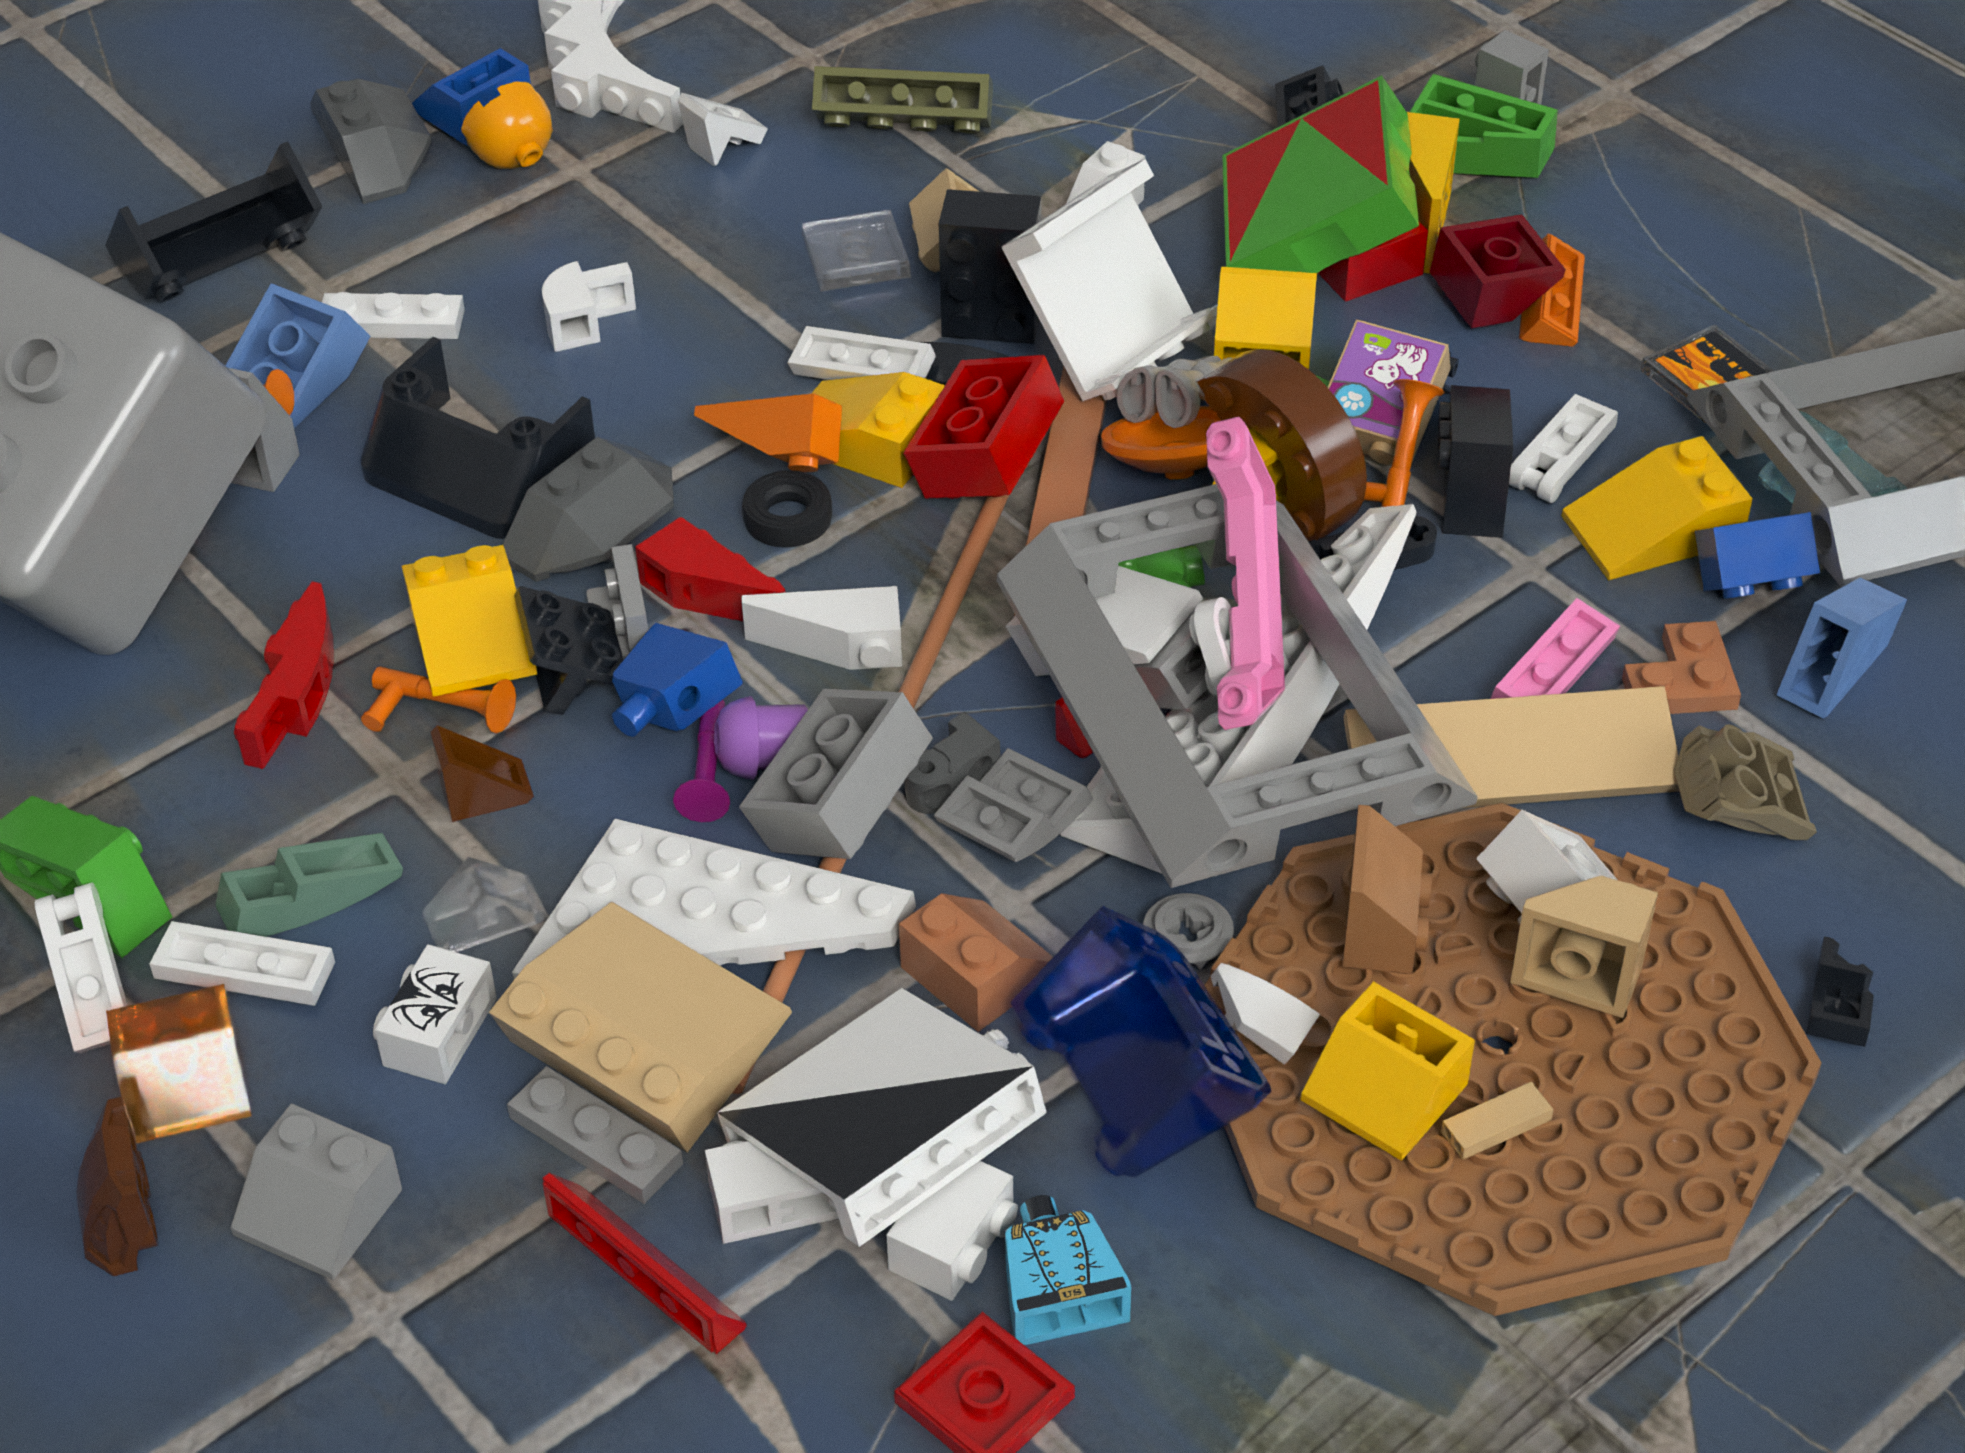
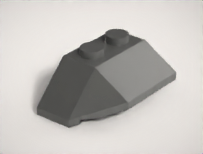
(372, 135)
(586, 507)

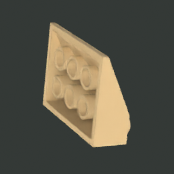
(640, 1022)

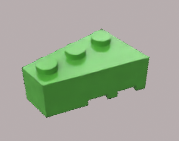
(1495, 130)

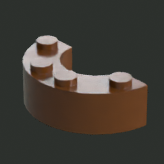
(1303, 427)

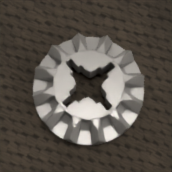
(1201, 916)

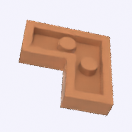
(1697, 670)

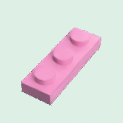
(1560, 654)

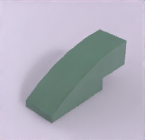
(306, 884)

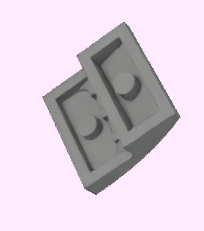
(1014, 806)

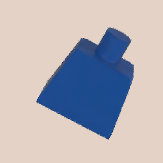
(672, 679)

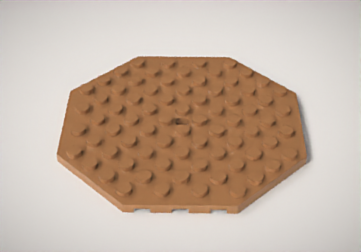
(1654, 1118)

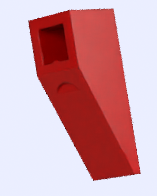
(698, 572)

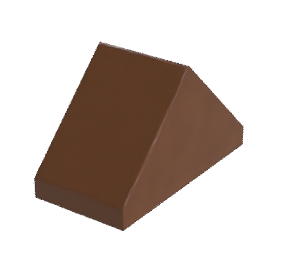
(477, 776)

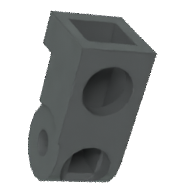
(965, 752)

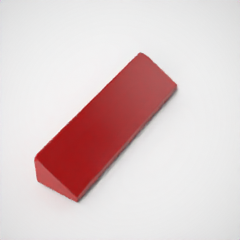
(641, 1264)

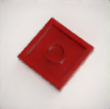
(984, 1391)

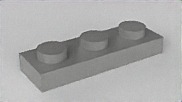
(595, 1134)

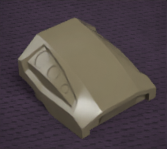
(1742, 782)

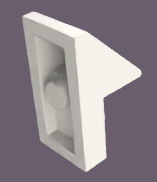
(713, 124)

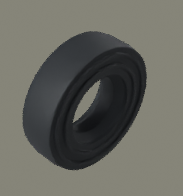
(787, 530)

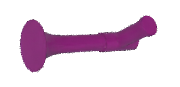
(703, 798)

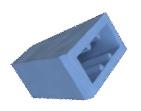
(1840, 644)

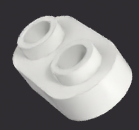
(1211, 632)

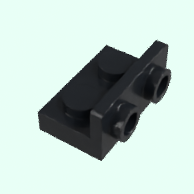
(1305, 93)

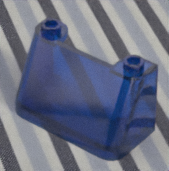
(1140, 1041)

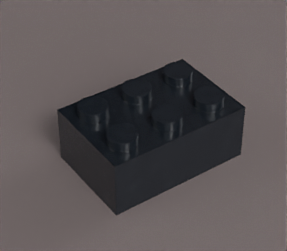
(976, 280)

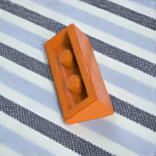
(1557, 312)

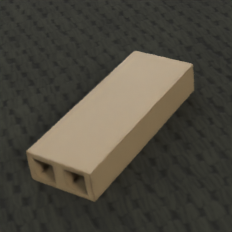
(1497, 1120)

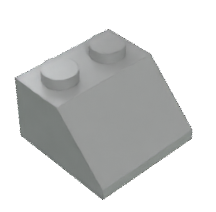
(315, 1191)

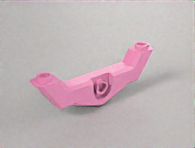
(1252, 547)

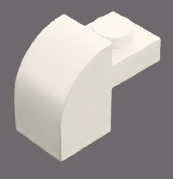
(578, 298)

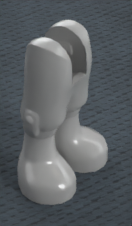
(1166, 388)

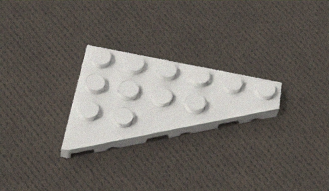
(725, 899)

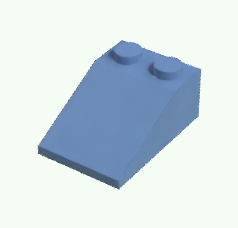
(305, 340)

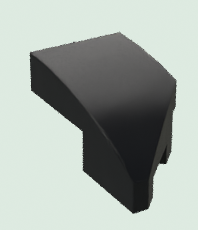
(1840, 998)

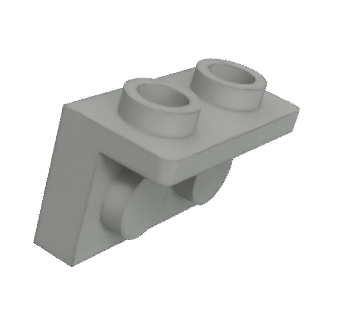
(623, 598)

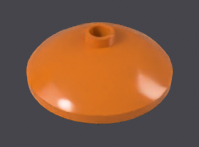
(1159, 447)

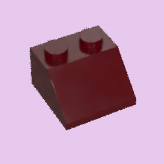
(1493, 268)

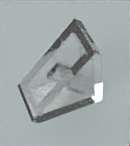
(481, 905)

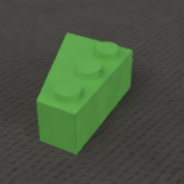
(58, 849)

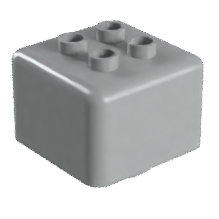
(107, 449)

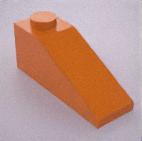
(790, 428)

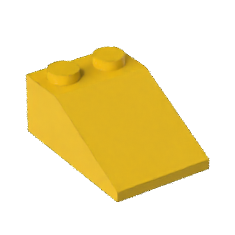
(1432, 171)
(880, 421)
(1654, 507)
(467, 619)

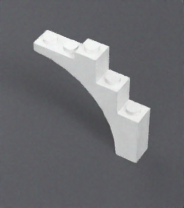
(594, 74)

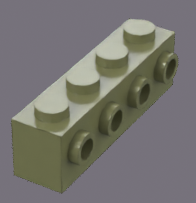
(902, 97)

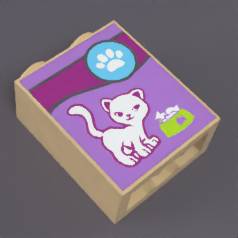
(1365, 385)

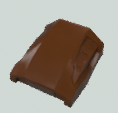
(114, 1194)

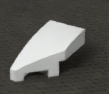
(1263, 1011)

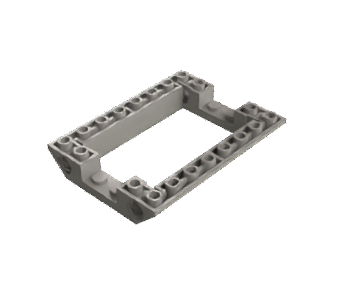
(1851, 528)
(1236, 823)

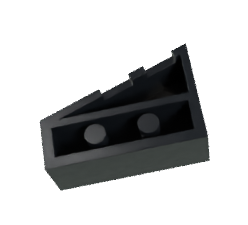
(1477, 459)

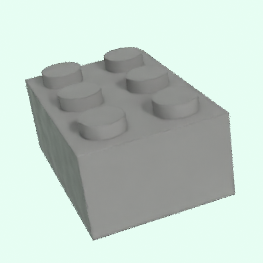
(836, 773)

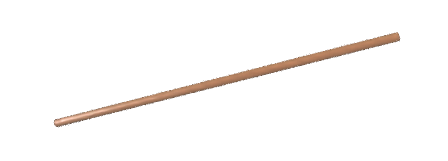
(912, 686)

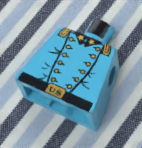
(1062, 1274)

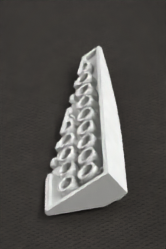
(1362, 570)

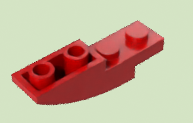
(298, 681)

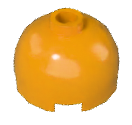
(509, 127)

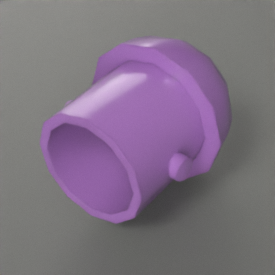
(752, 734)

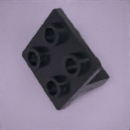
(567, 644)

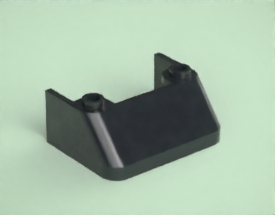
(216, 230)
(453, 463)

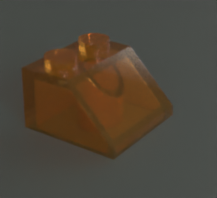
(179, 1063)

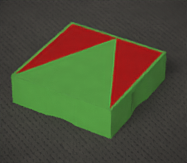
(1321, 185)

